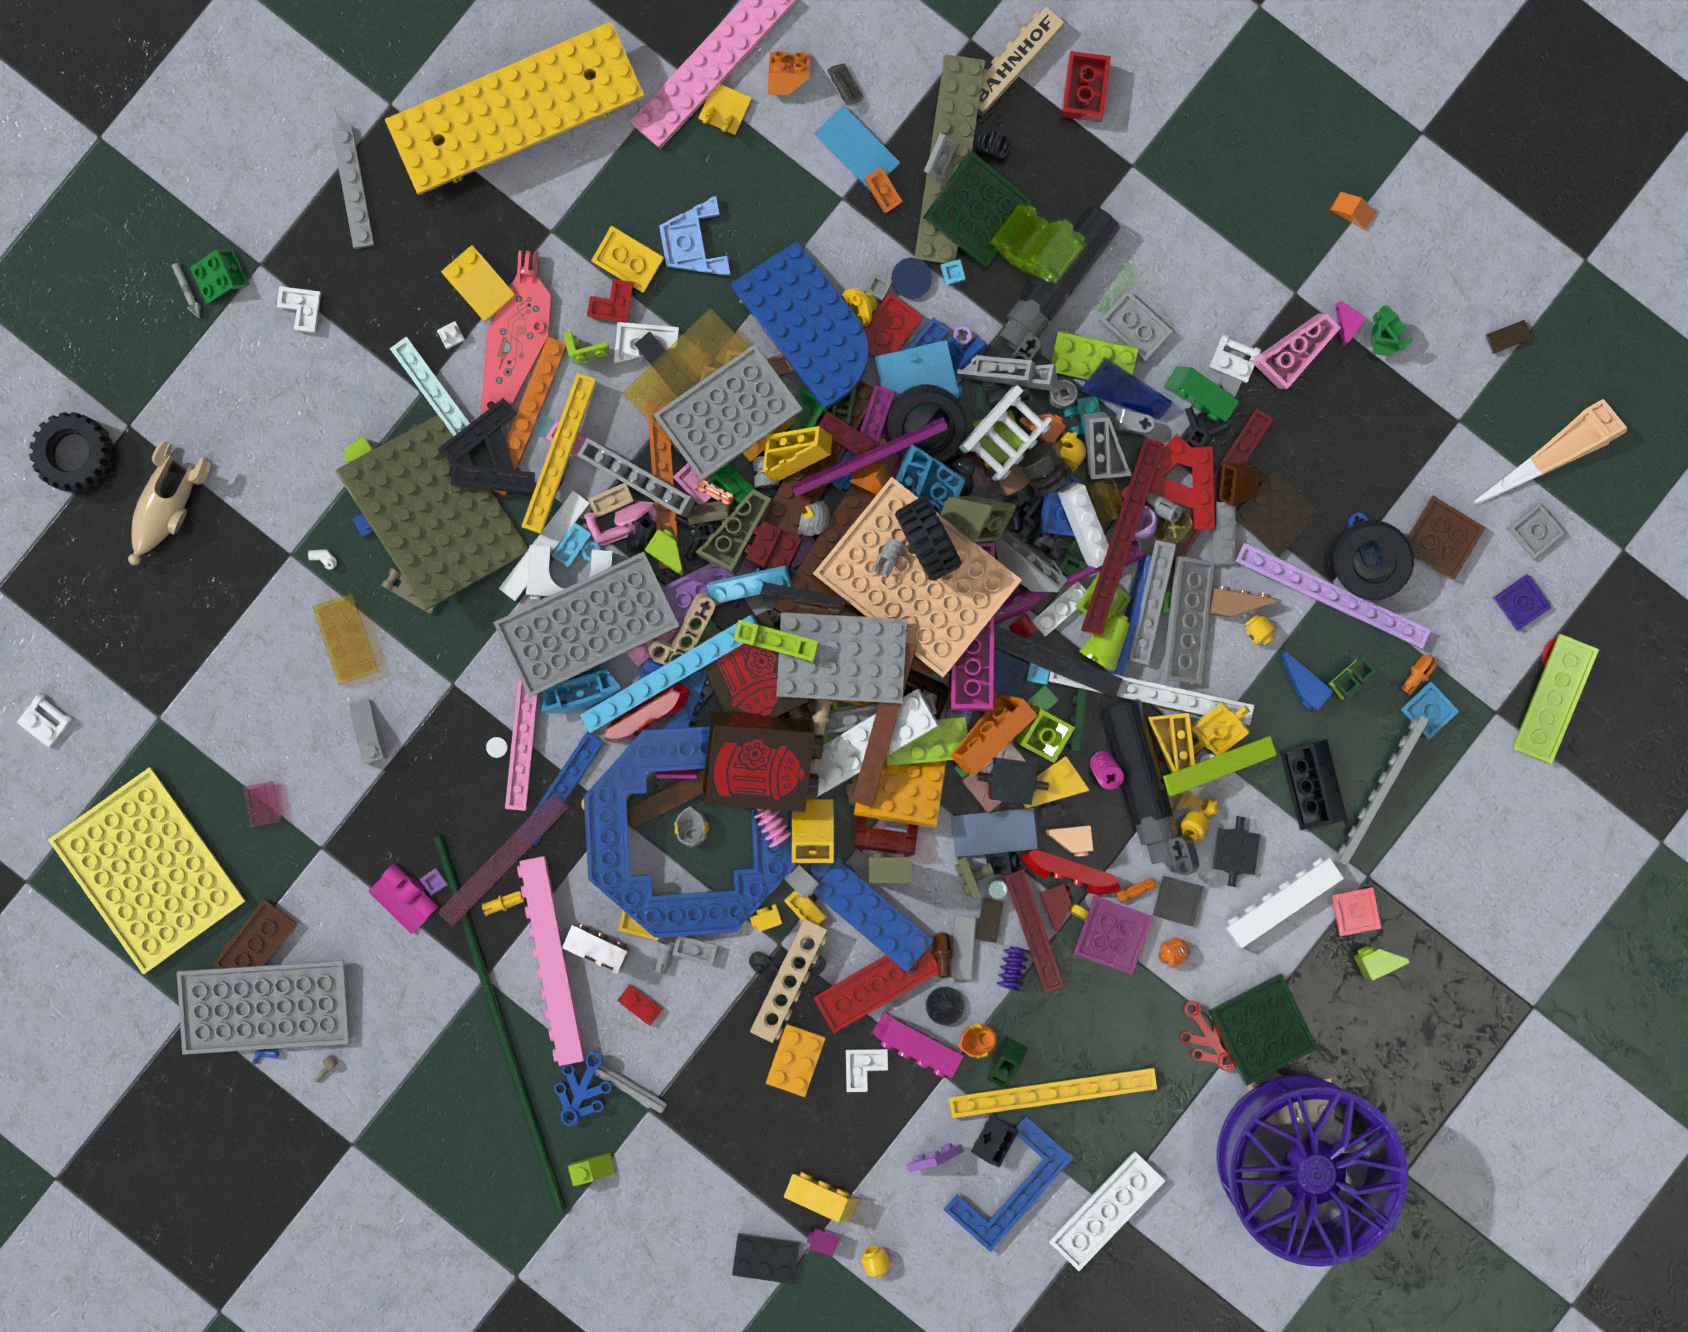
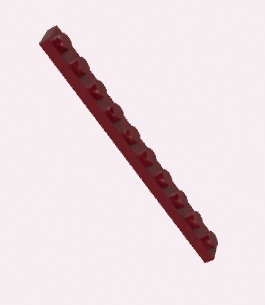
(1238, 453)
(1122, 537)

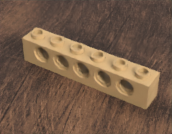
(773, 1031)

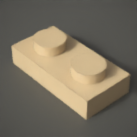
(611, 500)

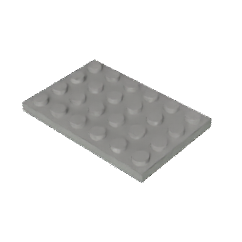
(728, 412)
(852, 662)

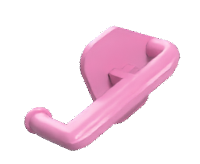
(625, 518)

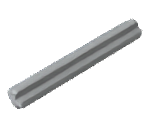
(631, 1088)

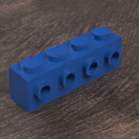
(686, 716)

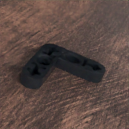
(816, 971)

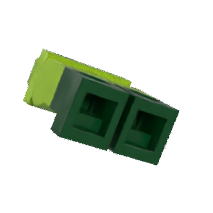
(1352, 677)

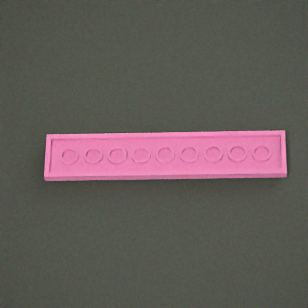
(708, 68)

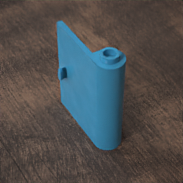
(926, 365)

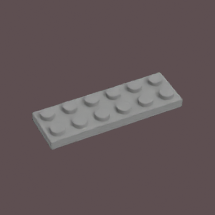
(1188, 620)

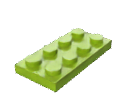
(1080, 355)
(932, 746)

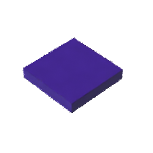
(1522, 602)

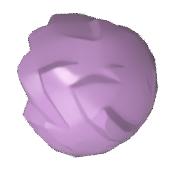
(1146, 525)

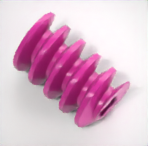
(1106, 770)

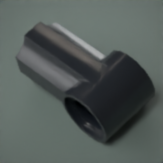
(641, 535)

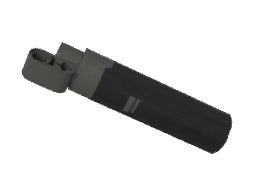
(1045, 299)
(1146, 787)

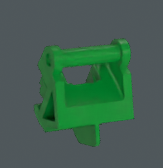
(1387, 333)

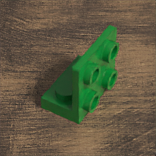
(218, 274)

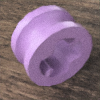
(968, 336)

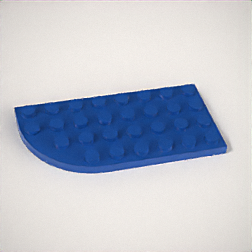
(807, 322)

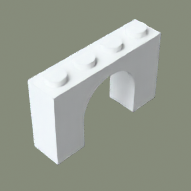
(539, 579)

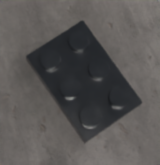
(765, 1258)

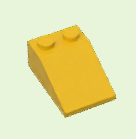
(478, 283)

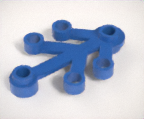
(580, 1091)

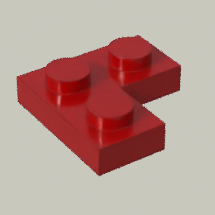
(615, 308)

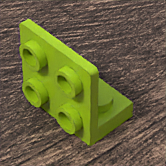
(582, 355)

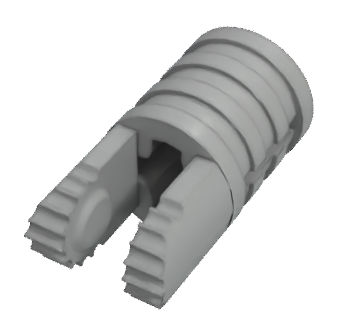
(1164, 507)
(891, 553)

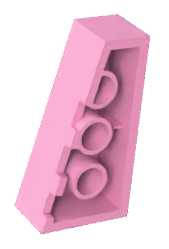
(1294, 352)

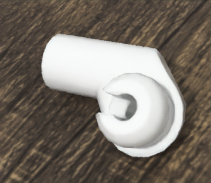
(324, 556)

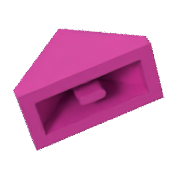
(1348, 320)

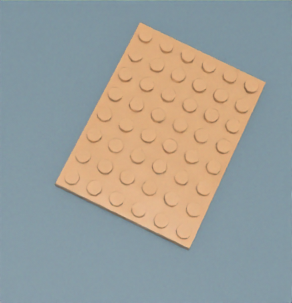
(941, 613)

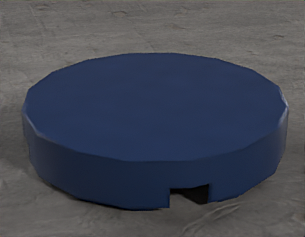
(911, 278)

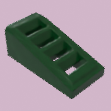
(849, 412)

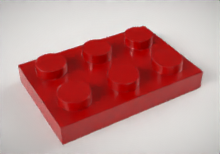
(890, 326)

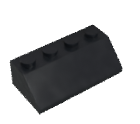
(1313, 785)

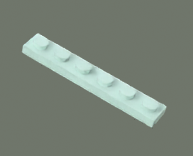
(430, 386)

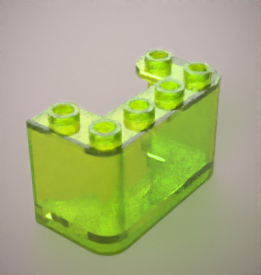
(1038, 245)

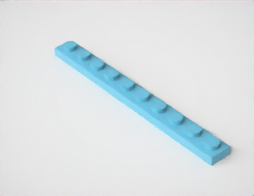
(663, 678)

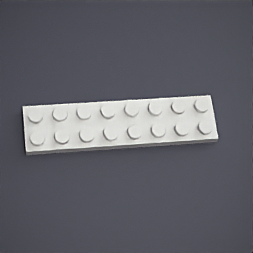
(845, 753)

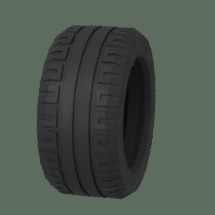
(927, 395)

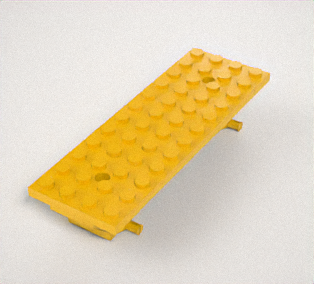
(514, 108)

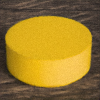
(1078, 911)

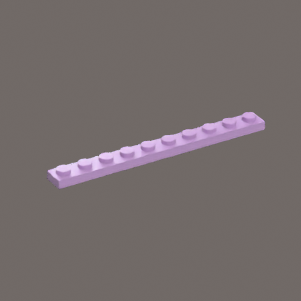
(1332, 596)

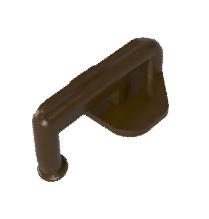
(920, 681)

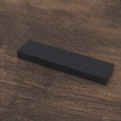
(802, 596)

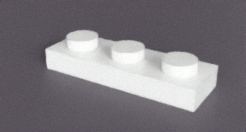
(1059, 609)

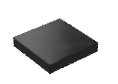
(1177, 901)

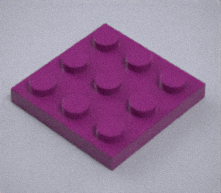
(1112, 935)

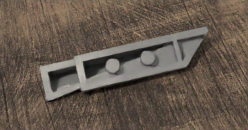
(1011, 372)

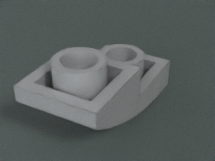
(801, 881)

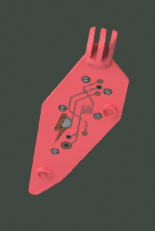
(516, 335)

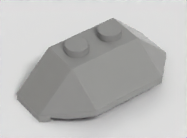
(1030, 564)

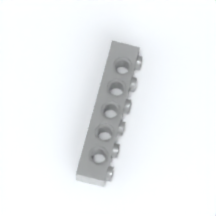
(637, 477)

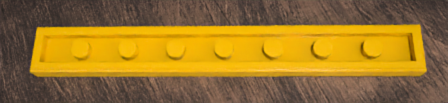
(559, 453)

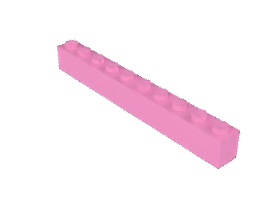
(552, 961)

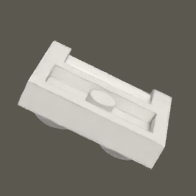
(1230, 364)
(39, 725)

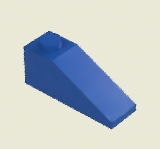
(1307, 685)

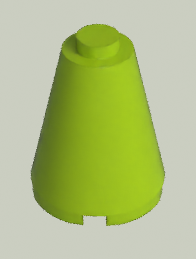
(1108, 647)

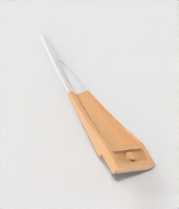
(1585, 434)

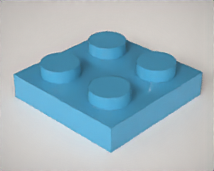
(1432, 705)

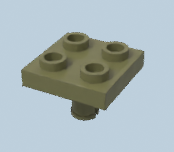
(972, 876)

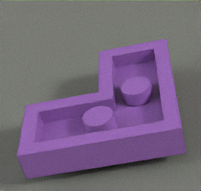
(935, 1157)

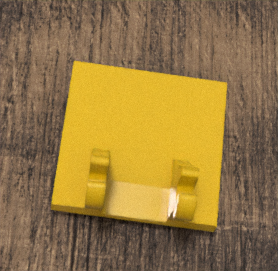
(725, 109)

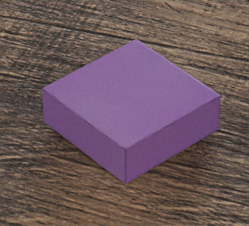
(433, 881)

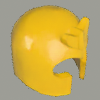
(1071, 449)

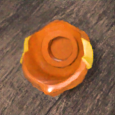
(978, 1040)

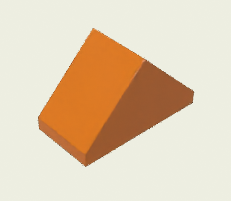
(1353, 209)
(871, 477)

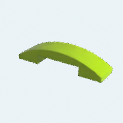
(776, 640)

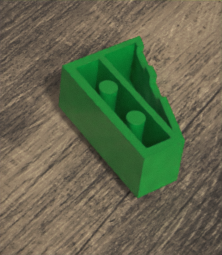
(1201, 393)

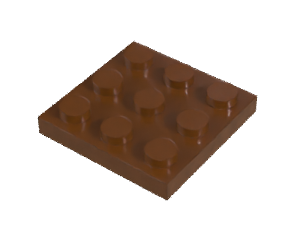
(1444, 537)

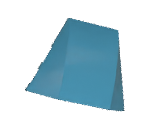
(928, 478)
(580, 691)

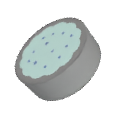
(997, 889)

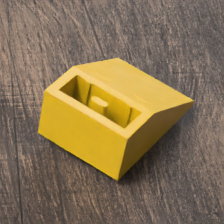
(813, 832)

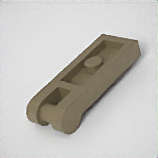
(403, 590)

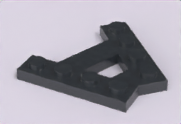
(488, 429)

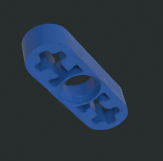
(1365, 557)

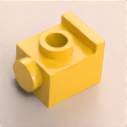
(766, 918)

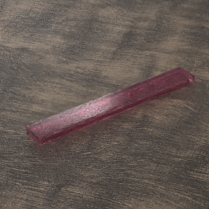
(503, 859)

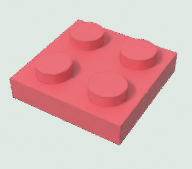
(1356, 911)

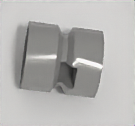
(1064, 396)
(760, 478)

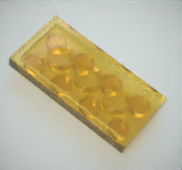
(345, 639)

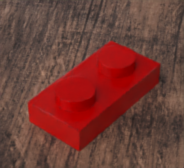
(639, 1005)

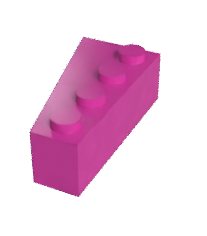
(917, 1045)

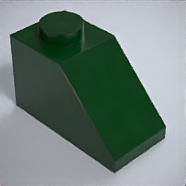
(1007, 1063)

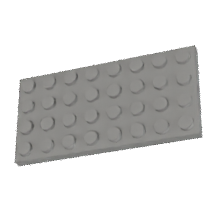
(586, 624)
(263, 1007)

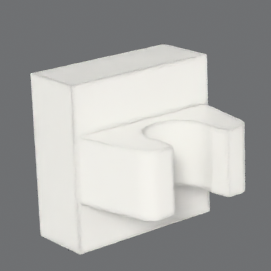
(451, 335)

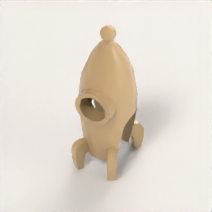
(157, 515)

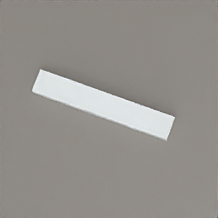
(551, 536)

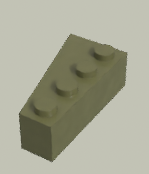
(728, 543)
(889, 869)

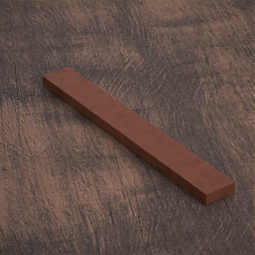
(879, 742)

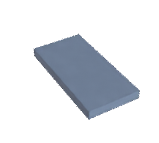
(994, 832)

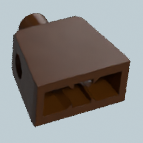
(1239, 483)

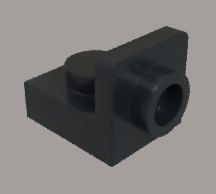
(1003, 862)

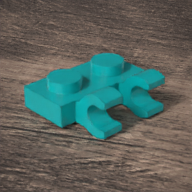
(1084, 406)

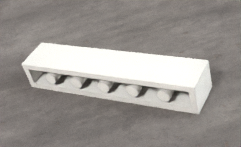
(1284, 902)

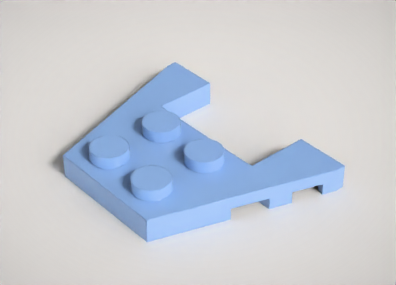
(684, 242)

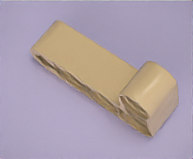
(685, 630)

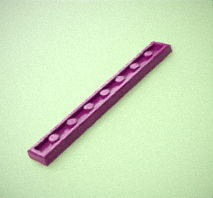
(870, 456)

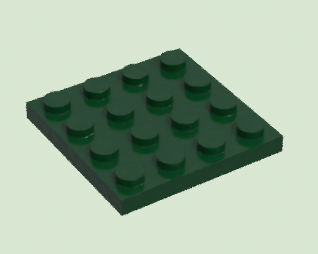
(975, 207)
(1263, 1029)

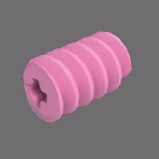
(772, 825)

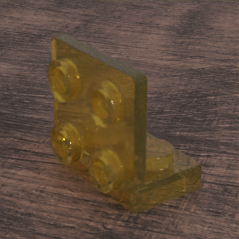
(1105, 500)

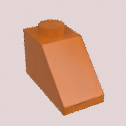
(1054, 431)

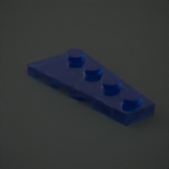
(1124, 389)

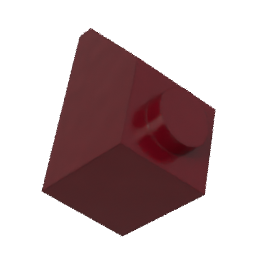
(1057, 903)

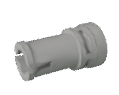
(664, 952)

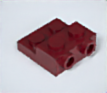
(772, 547)

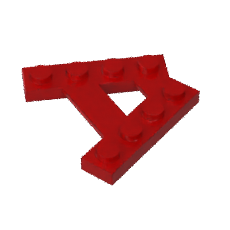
(1199, 497)

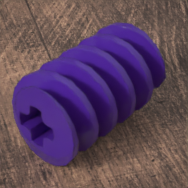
(1013, 968)

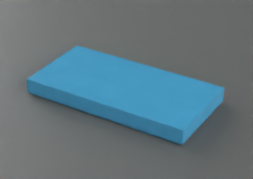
(855, 145)

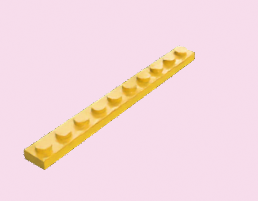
(1052, 1092)

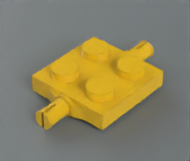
(1220, 729)

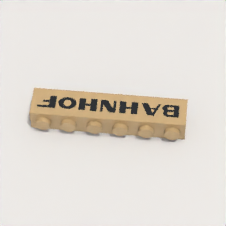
(1018, 56)

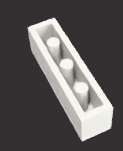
(1084, 523)

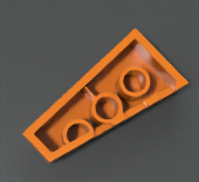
(993, 733)

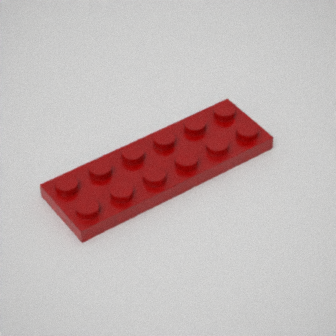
(871, 989)

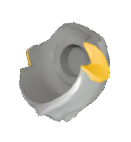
(815, 519)
(691, 827)

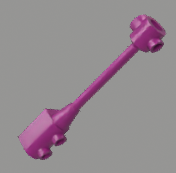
(1025, 600)

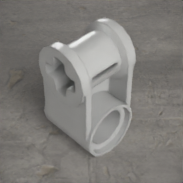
(1129, 421)

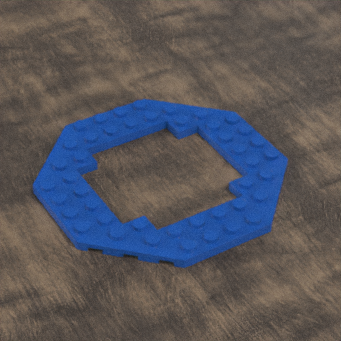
(609, 847)

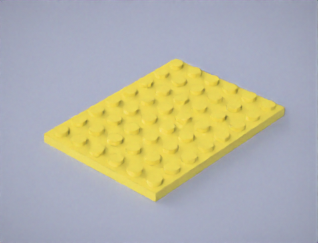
(147, 870)

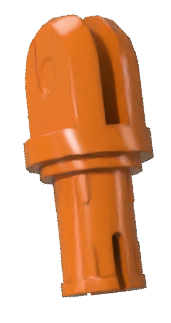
(1420, 672)

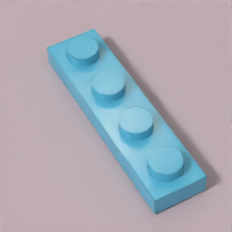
(747, 584)

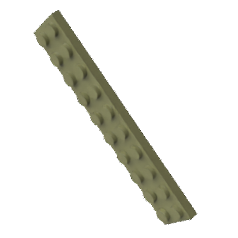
(957, 119)

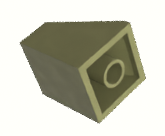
(978, 517)

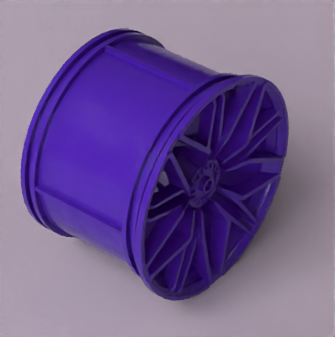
(1315, 1173)

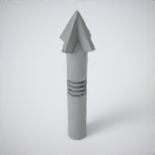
(193, 306)

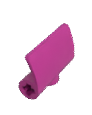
(403, 898)

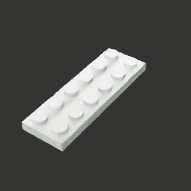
(1106, 1210)

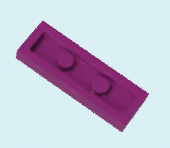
(876, 412)

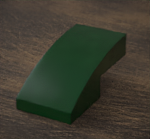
(1073, 560)

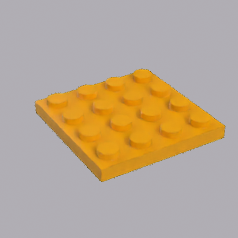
(908, 794)

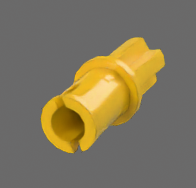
(502, 903)

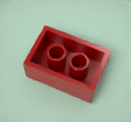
(1085, 86)

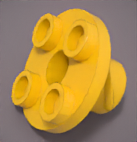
(861, 304)

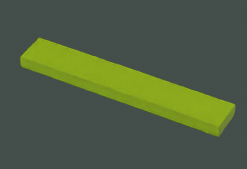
(1219, 765)

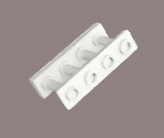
(986, 429)

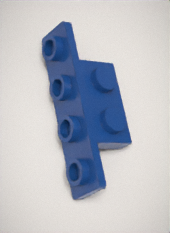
(962, 356)

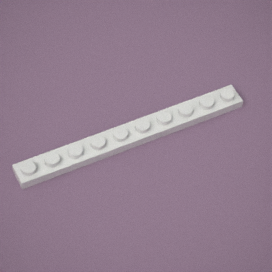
(1163, 696)

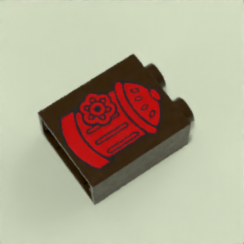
(748, 679)
(760, 762)

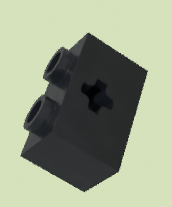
(994, 1141)

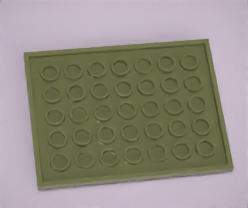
(432, 530)

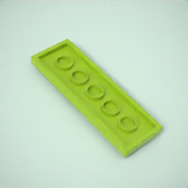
(1555, 698)

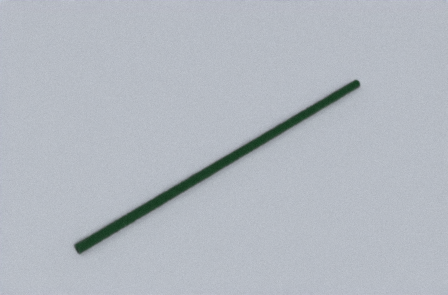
(502, 1031)

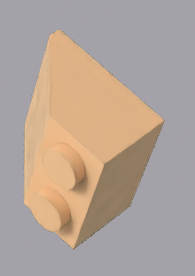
(1073, 839)

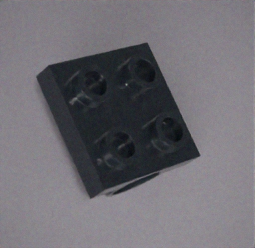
(995, 392)

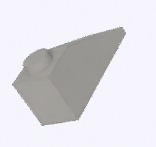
(367, 733)

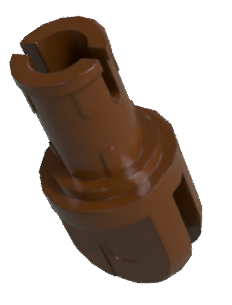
(943, 953)

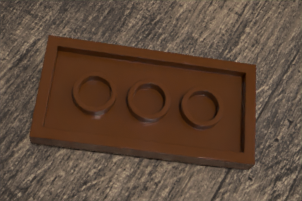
(257, 938)

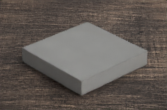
(1536, 530)

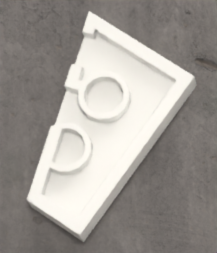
(630, 333)

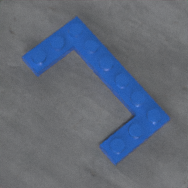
(992, 1231)

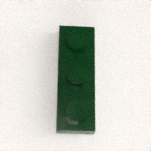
(1076, 719)

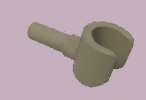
(329, 1063)

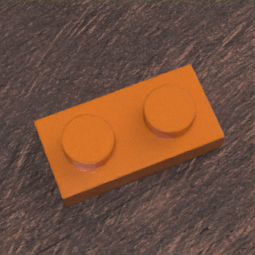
(882, 189)

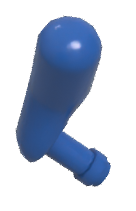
(265, 1053)

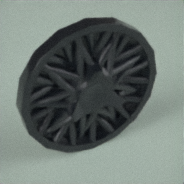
(944, 1005)

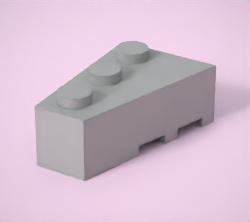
(1103, 450)

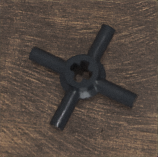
(1208, 432)
(695, 534)

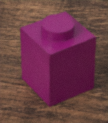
(823, 1240)

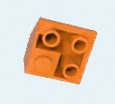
(787, 72)

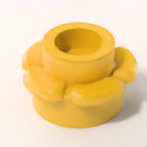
(1210, 807)

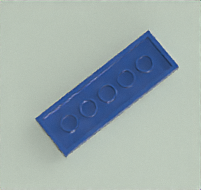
(872, 916)

